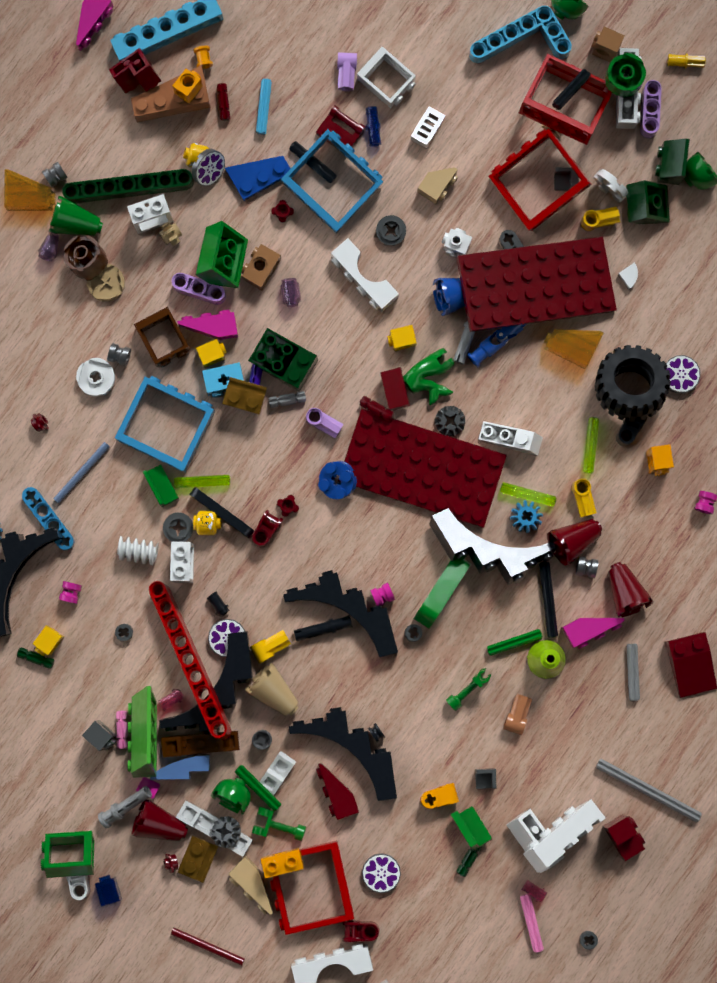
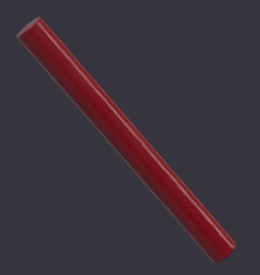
(207, 946)

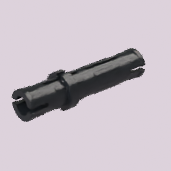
(323, 628)

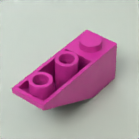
(91, 18)
(217, 326)
(584, 629)

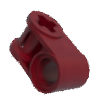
(267, 528)
(358, 931)

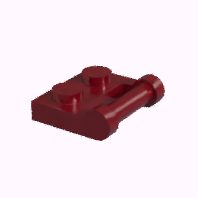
(345, 136)

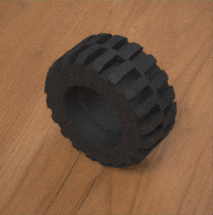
(636, 361)

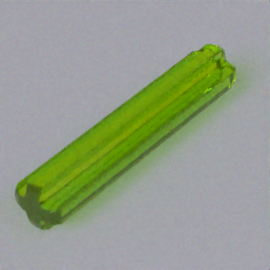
(591, 443)
(201, 481)
(528, 494)

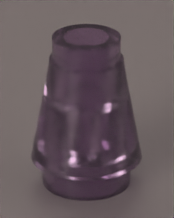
(49, 247)

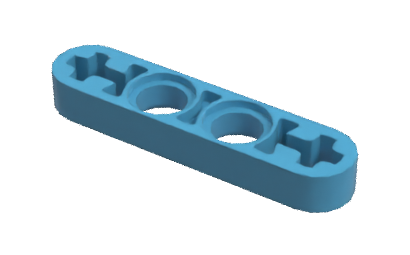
(46, 520)

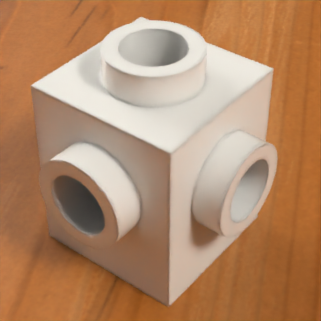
(457, 235)

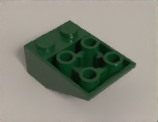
(283, 359)

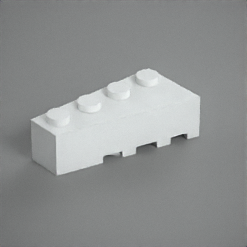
(562, 835)

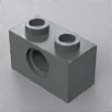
(100, 736)

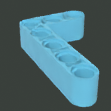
(522, 33)

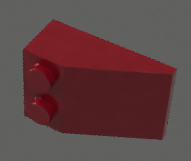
(691, 664)

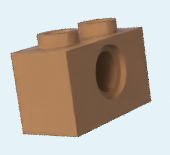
(607, 44)
(256, 277)

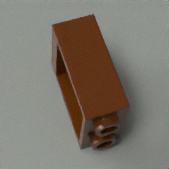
(152, 321)

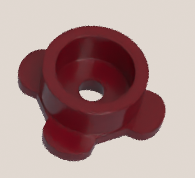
(282, 205)
(39, 422)
(289, 500)
(170, 863)

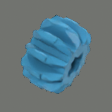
(525, 523)

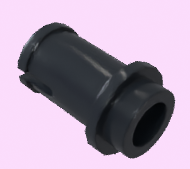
(218, 604)

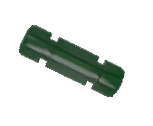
(35, 658)
(467, 861)

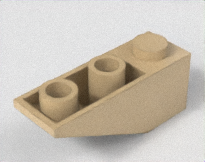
(250, 879)

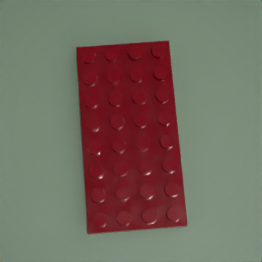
(536, 283)
(424, 467)

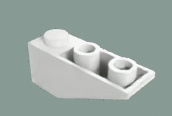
(511, 438)

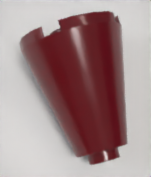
(574, 539)
(627, 591)
(157, 823)

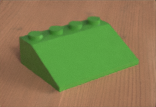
(143, 734)

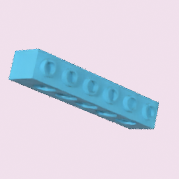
(177, 31)

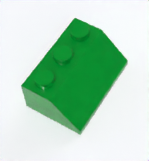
(222, 255)

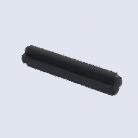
(571, 89)
(314, 163)

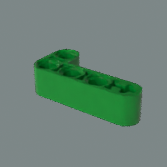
(441, 592)

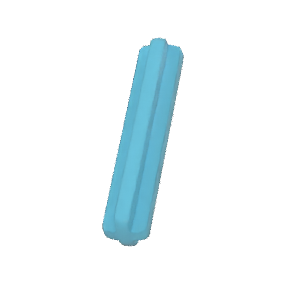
(263, 108)

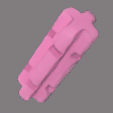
(122, 729)

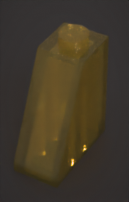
(26, 194)
(573, 345)

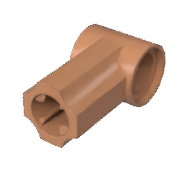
(516, 719)

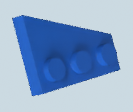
(257, 175)

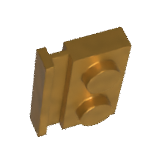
(244, 395)
(197, 859)

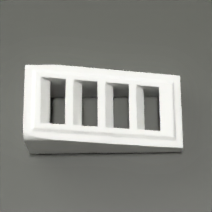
(421, 140)

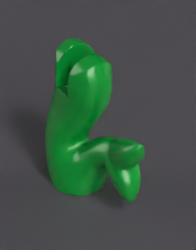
(427, 367)

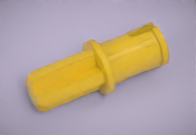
(686, 60)

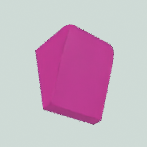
(152, 785)

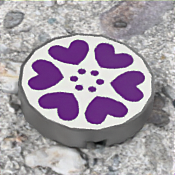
(208, 167)
(683, 374)
(219, 635)
(381, 873)

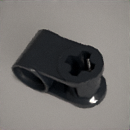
(631, 428)

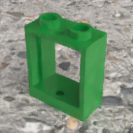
(68, 869)

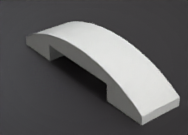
(204, 822)

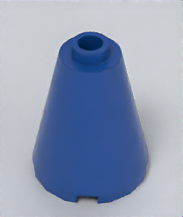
(448, 295)

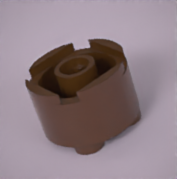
(85, 257)

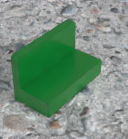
(161, 485)
(472, 828)

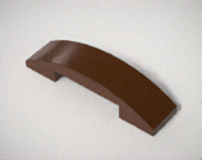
(198, 744)

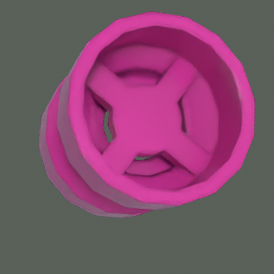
(706, 502)
(382, 594)
(67, 596)

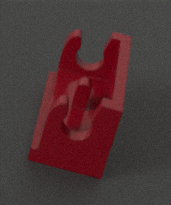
(395, 389)

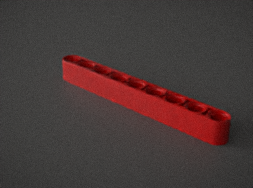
(193, 668)

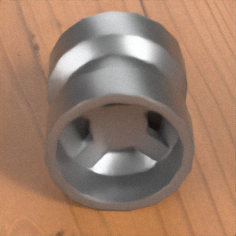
(54, 174)
(119, 354)
(587, 567)
(259, 739)

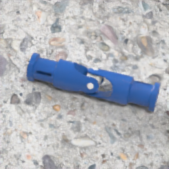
(487, 349)

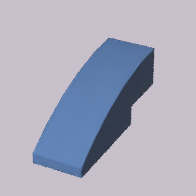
(182, 768)

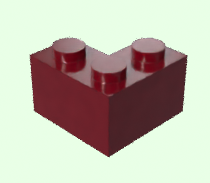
(133, 71)
(624, 836)

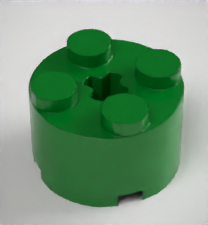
(628, 85)

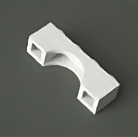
(380, 293)
(355, 959)

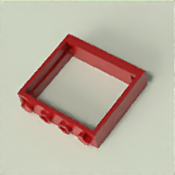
(555, 119)
(514, 159)
(280, 903)

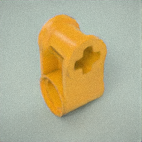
(443, 796)

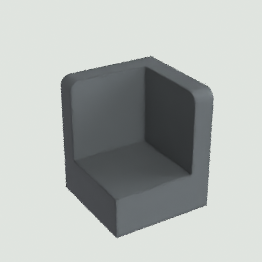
(564, 179)
(485, 778)

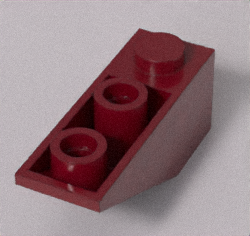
(341, 797)

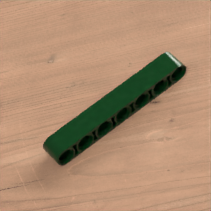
(137, 189)

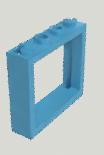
(346, 150)
(172, 391)

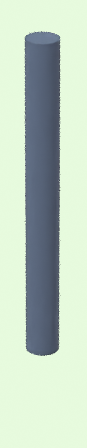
(81, 472)

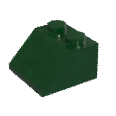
(673, 161)
(647, 203)

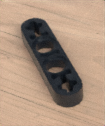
(221, 512)

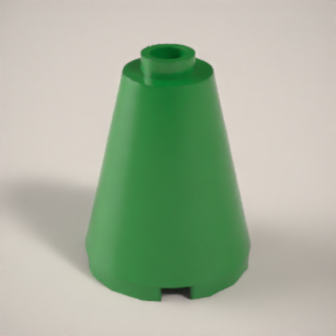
(74, 220)

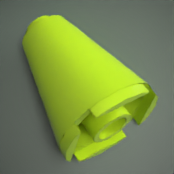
(538, 661)

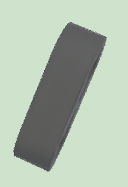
(515, 240)

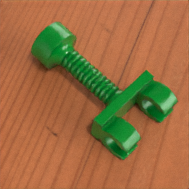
(478, 680)
(298, 831)

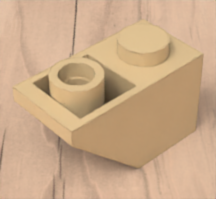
(436, 182)

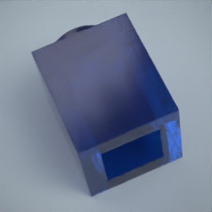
(108, 890)

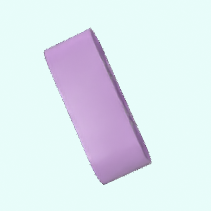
(650, 100)
(191, 282)

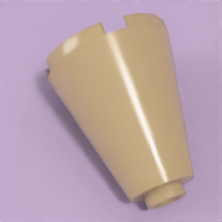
(273, 691)

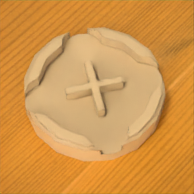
(107, 284)

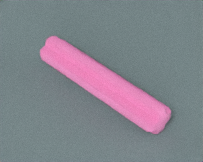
(531, 923)

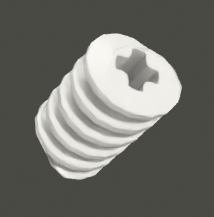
(138, 551)

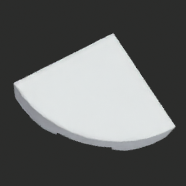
(629, 275)

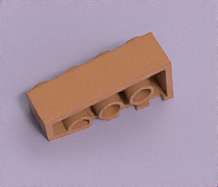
(163, 102)

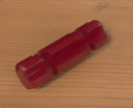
(223, 101)
(376, 408)

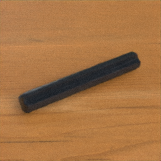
(548, 599)

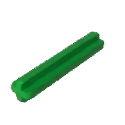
(514, 642)
(257, 787)

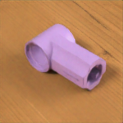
(346, 65)
(326, 423)

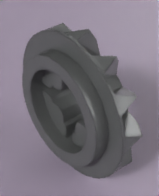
(391, 221)
(450, 430)
(171, 521)
(231, 838)

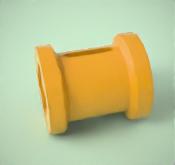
(203, 57)

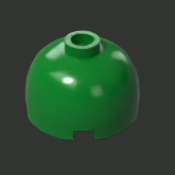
(569, 8)
(700, 173)
(233, 795)

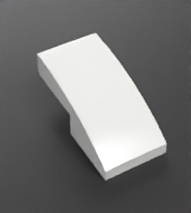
(277, 772)

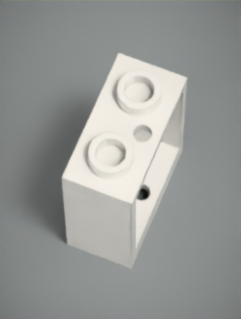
(381, 55)
(152, 216)
(181, 555)

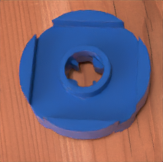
(327, 482)

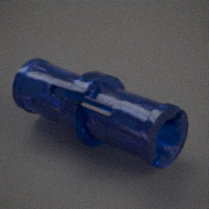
(373, 126)

